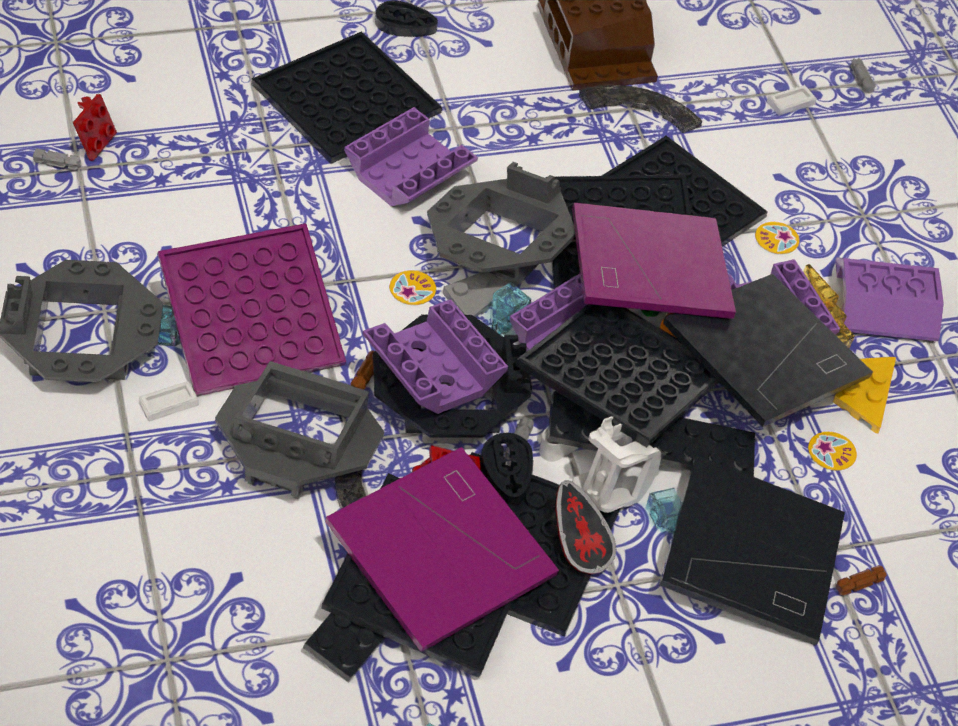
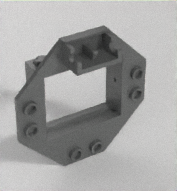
(520, 198)
(85, 283)
(290, 458)

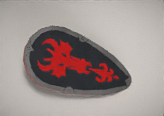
(583, 530)

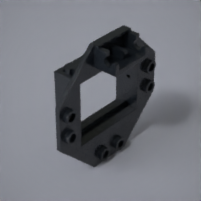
(507, 392)

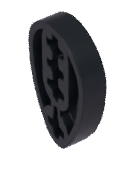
(404, 19)
(521, 463)

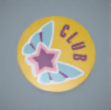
(777, 237)
(412, 287)
(832, 451)

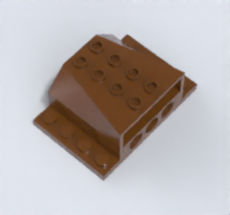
(602, 40)

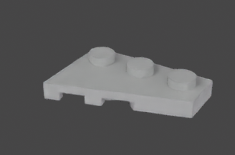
(475, 293)

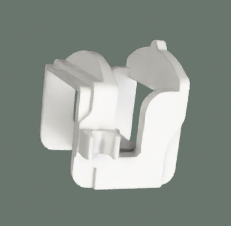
(613, 453)

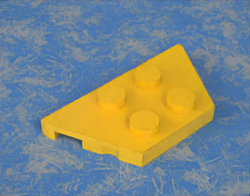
(869, 397)

